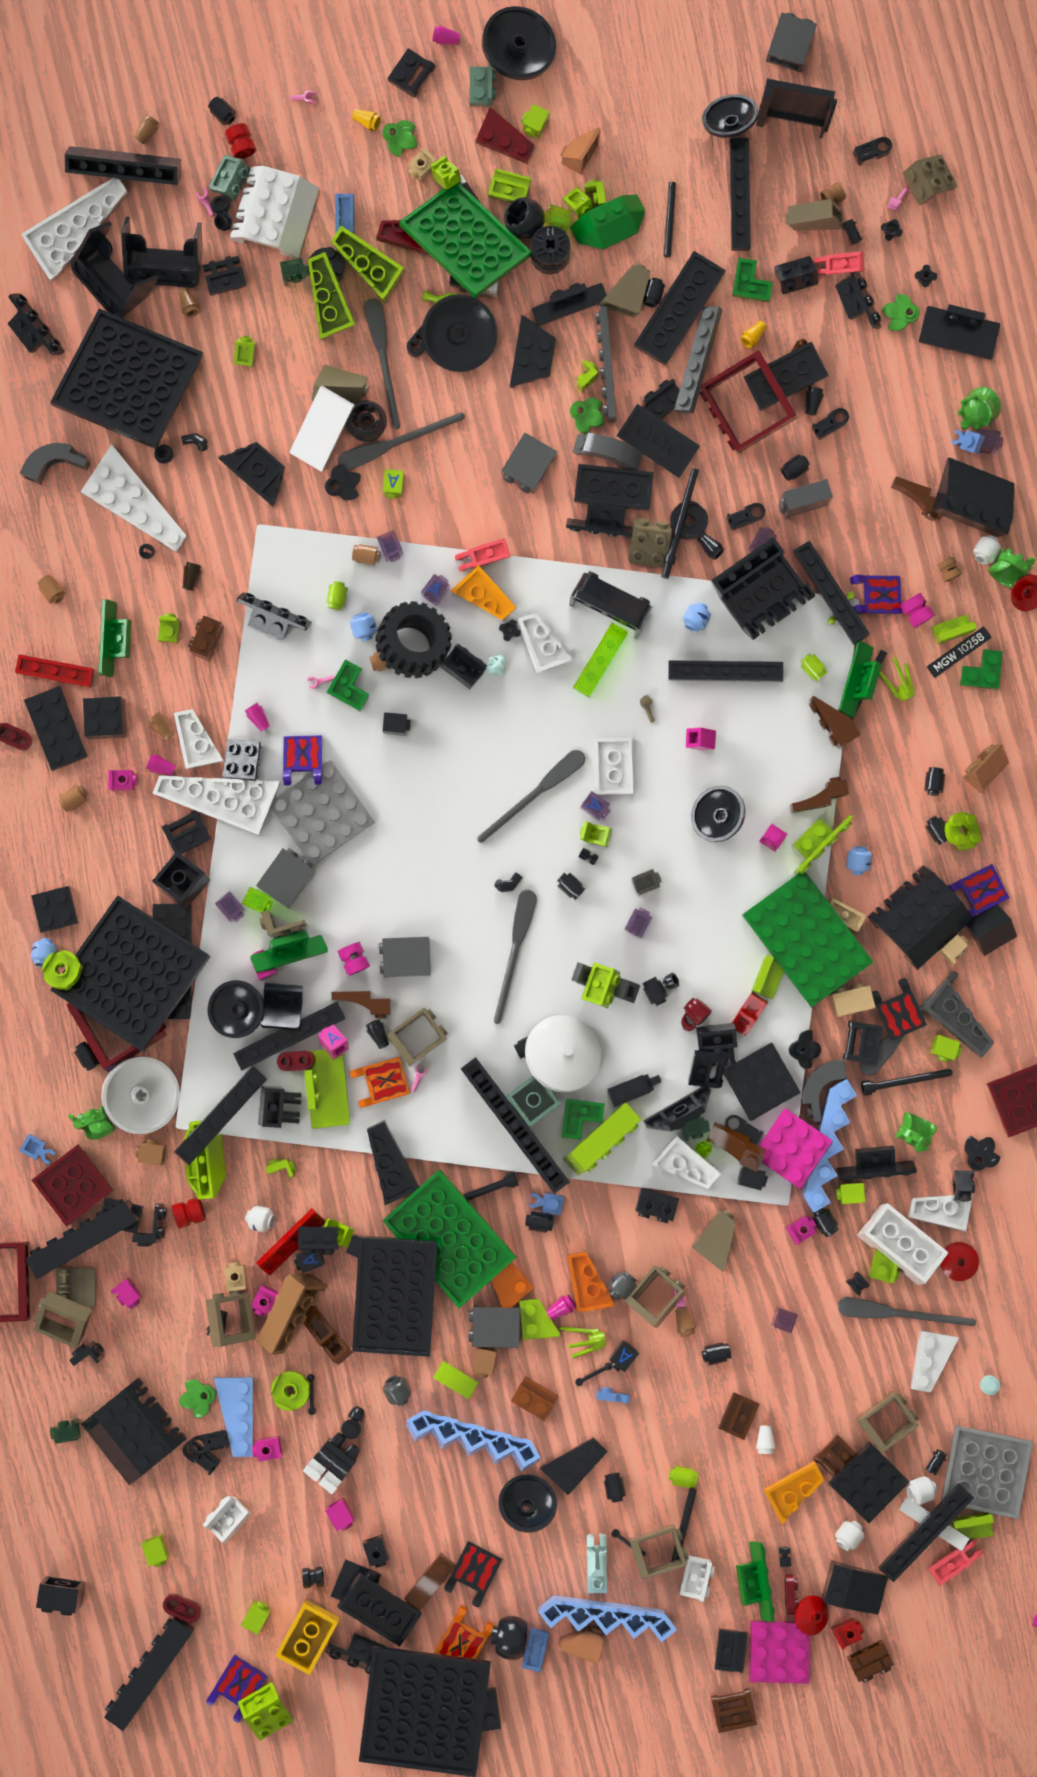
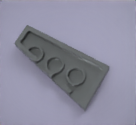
(954, 1016)

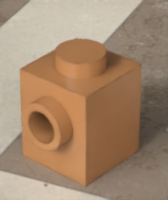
(151, 1152)

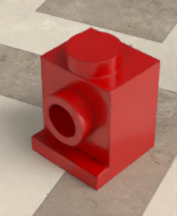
(841, 1629)

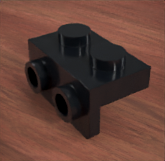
(796, 275)
(464, 666)
(94, 1349)

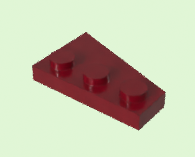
(504, 138)
(393, 234)

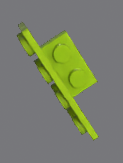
(813, 841)
(327, 1091)

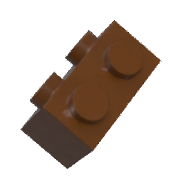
(206, 637)

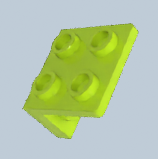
(265, 1711)

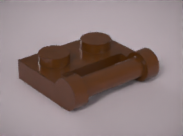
(838, 1450)
(734, 1717)

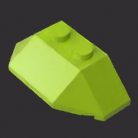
(208, 1169)

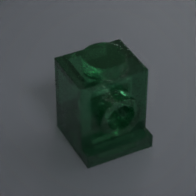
(293, 271)
(695, 1128)
(66, 1431)

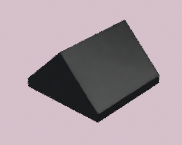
(991, 929)

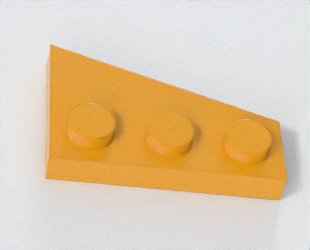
(484, 593)
(793, 1489)

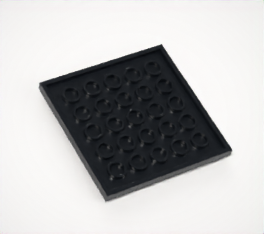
(127, 378)
(133, 973)
(424, 1711)

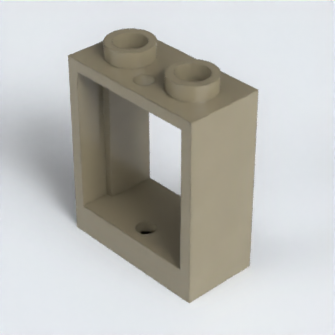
(400, 1046)
(643, 1285)
(67, 1309)
(215, 1319)
(881, 1445)
(639, 1557)

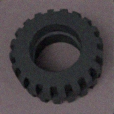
(419, 618)

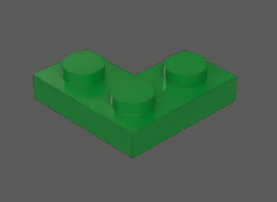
(746, 286)
(988, 675)
(343, 688)
(576, 1112)

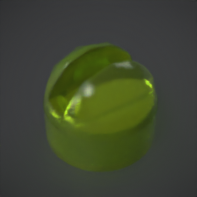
(703, 1148)

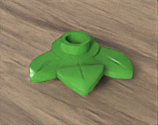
(402, 139)
(898, 312)
(590, 414)
(194, 1397)

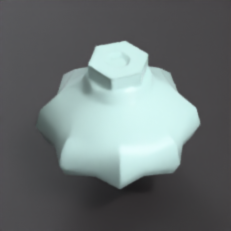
(496, 665)

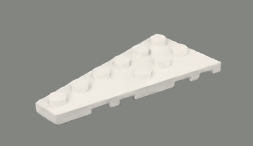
(61, 234)
(124, 494)
(229, 800)

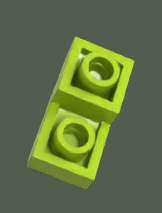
(455, 1380)

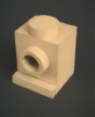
(421, 172)
(954, 949)
(241, 1282)

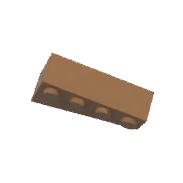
(289, 1311)

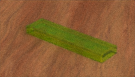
(600, 660)

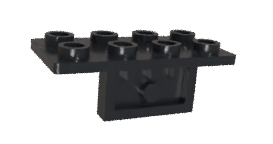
(959, 331)

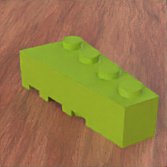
(373, 266)
(330, 304)
(601, 1139)

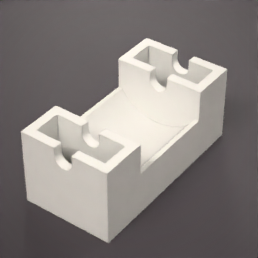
(902, 1243)

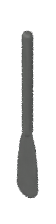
(376, 324)
(366, 453)
(561, 771)
(522, 918)
(887, 1046)
(868, 1309)

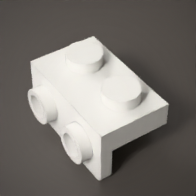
(227, 1518)
(696, 1578)

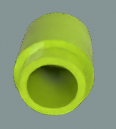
(336, 595)
(813, 667)
(683, 1477)

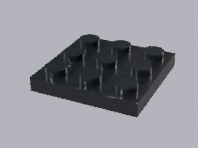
(761, 1081)
(868, 1482)

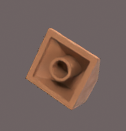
(580, 150)
(584, 1644)

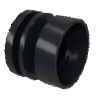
(550, 260)

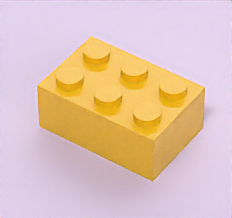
(307, 1636)

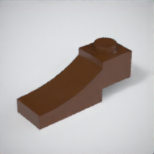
(919, 495)
(834, 789)
(377, 1007)
(737, 1145)
(326, 1336)
(430, 1581)

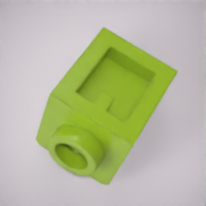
(597, 187)
(578, 202)
(244, 351)
(588, 378)
(168, 628)

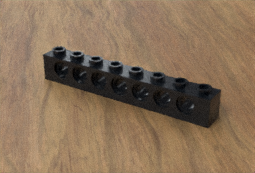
(515, 1125)

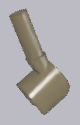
(645, 702)

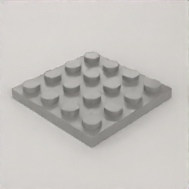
(321, 815)
(989, 1468)

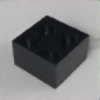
(104, 717)
(181, 880)
(60, 1595)

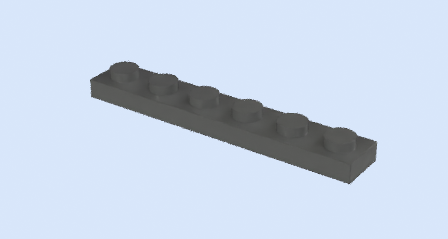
(698, 360)
(606, 372)

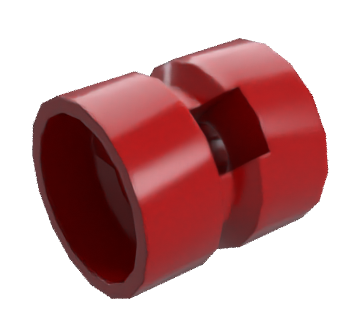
(239, 138)
(189, 1212)

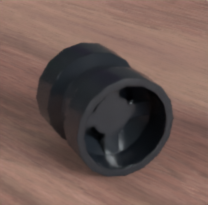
(313, 1576)

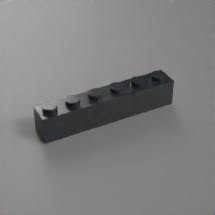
(123, 165)
(82, 1239)
(149, 1672)

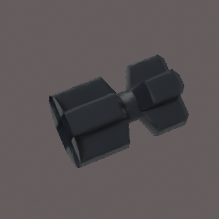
(585, 854)
(785, 1561)

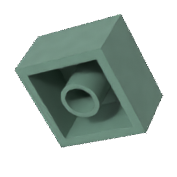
(533, 1100)

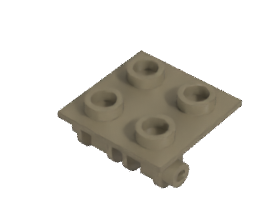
(77, 1285)

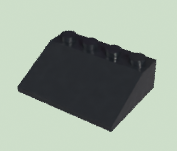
(975, 498)

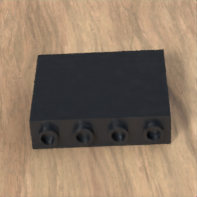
(797, 104)

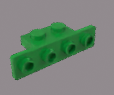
(114, 638)
(860, 680)
(288, 950)
(754, 1582)

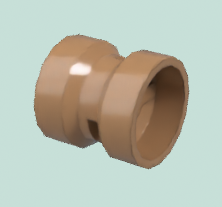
(835, 193)
(947, 565)

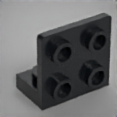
(317, 1239)

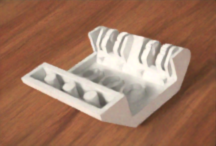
(275, 210)

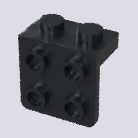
(282, 1006)
(148, 1239)

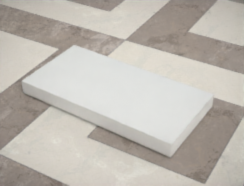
(321, 428)

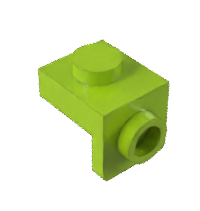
(595, 834)
(276, 1165)
(344, 1232)

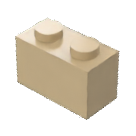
(853, 1000)

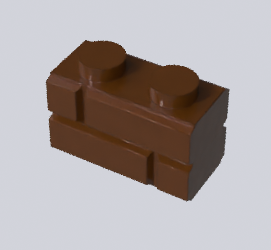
(870, 1661)

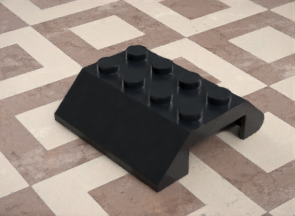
(761, 589)
(922, 917)
(132, 1432)

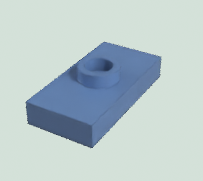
(344, 212)
(535, 1649)

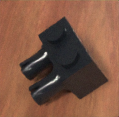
(718, 1037)
(271, 1107)
(657, 1205)

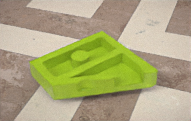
(536, 1321)

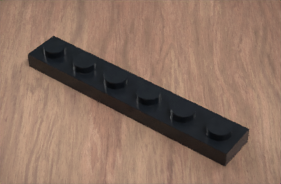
(739, 194)
(831, 593)
(725, 671)
(286, 1038)
(220, 1115)
(926, 1532)

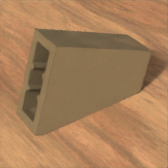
(815, 216)
(628, 292)
(343, 383)
(716, 1239)

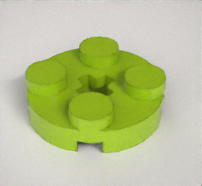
(971, 828)
(66, 979)
(280, 1394)

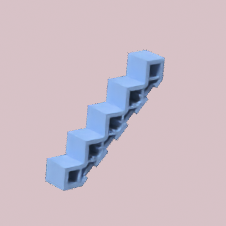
(833, 1119)
(473, 1439)
(607, 1616)

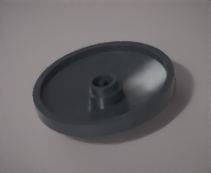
(518, 43)
(459, 333)

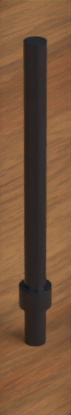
(670, 558)

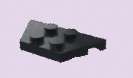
(532, 353)
(257, 470)
(680, 1112)

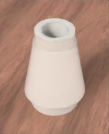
(765, 1441)

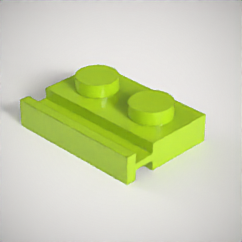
(508, 186)

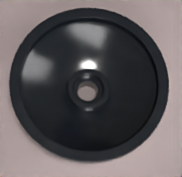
(730, 116)
(708, 813)
(224, 1006)
(530, 1492)

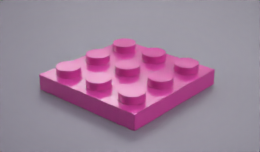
(794, 1148)
(778, 1653)

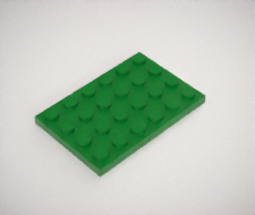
(465, 239)
(807, 938)
(466, 1246)

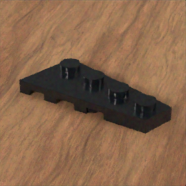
(392, 1168)

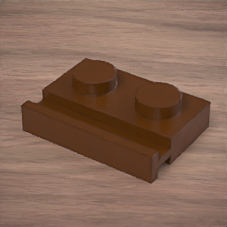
(738, 1415)

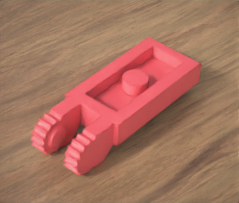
(841, 263)
(484, 554)
(954, 1563)

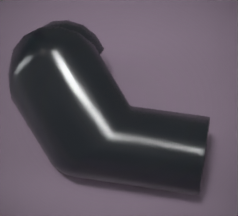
(197, 439)
(508, 885)

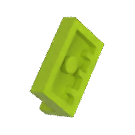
(953, 629)
(601, 985)
(883, 1268)

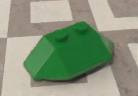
(609, 222)

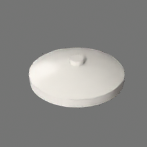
(563, 1053)
(140, 1095)

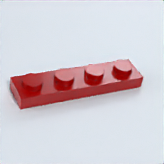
(54, 671)
(288, 1243)

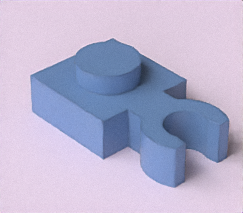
(969, 441)
(34, 1148)
(551, 1203)
(608, 1394)

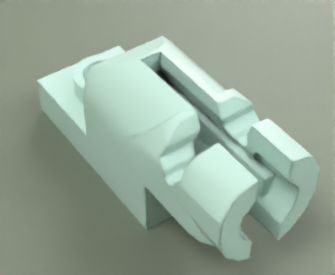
(596, 1564)

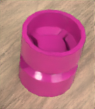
(917, 610)
(356, 965)

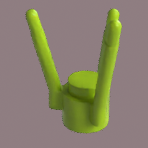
(905, 690)
(596, 1340)

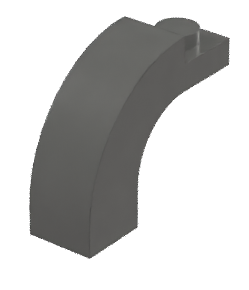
(609, 449)
(48, 455)
(625, 990)
(816, 1081)

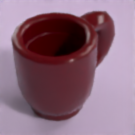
(697, 1012)

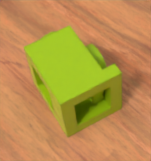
(445, 173)

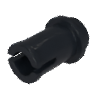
(852, 231)
(936, 1461)

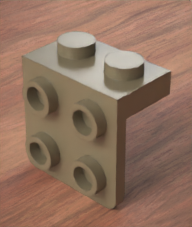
(929, 178)
(649, 542)
(267, 923)

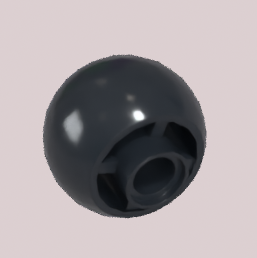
(524, 217)
(375, 430)
(510, 1637)

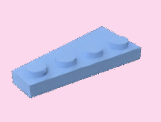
(237, 1409)

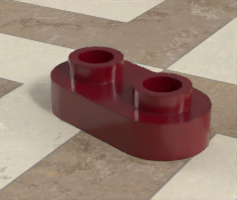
(14, 736)
(295, 1060)
(791, 1586)
(181, 1610)

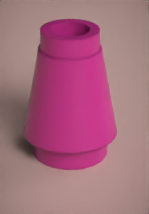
(443, 35)
(257, 716)
(159, 765)
(561, 1307)

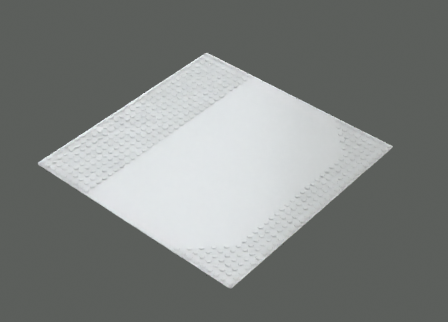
(431, 878)

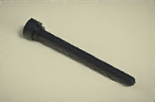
(869, 1087)
(509, 1181)

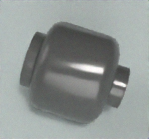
(622, 1285)
(397, 1390)

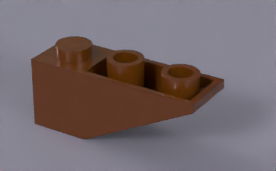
(837, 724)

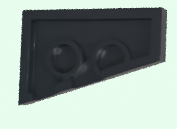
(574, 1465)

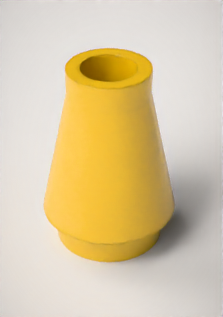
(368, 119)
(752, 336)

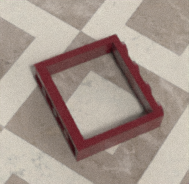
(716, 412)
(97, 1048)
(23, 1282)

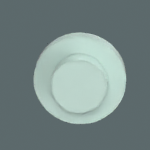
(989, 1385)

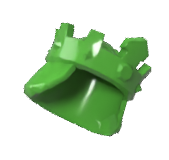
(979, 408)
(1010, 568)
(94, 1123)
(916, 1132)

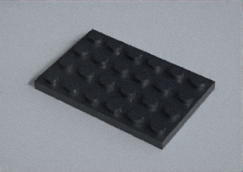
(394, 1296)

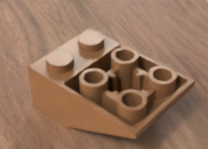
(986, 767)

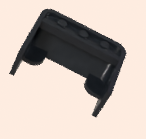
(171, 266)
(104, 278)
(611, 602)

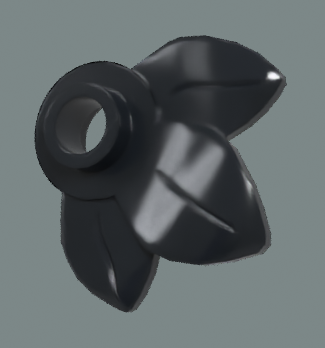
(346, 483)
(805, 1049)
(982, 1150)

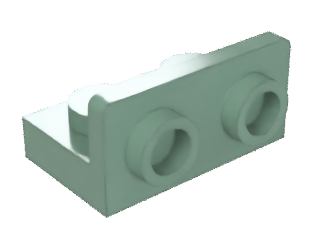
(481, 86)
(229, 177)

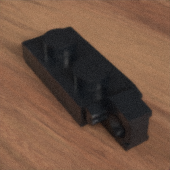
(632, 1089)

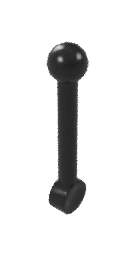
(579, 1381)
(312, 1410)
(616, 1534)

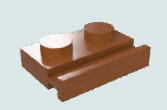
(534, 1398)

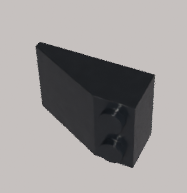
(854, 1588)

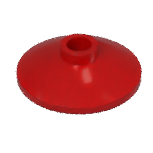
(1028, 600)
(955, 1252)
(806, 1612)

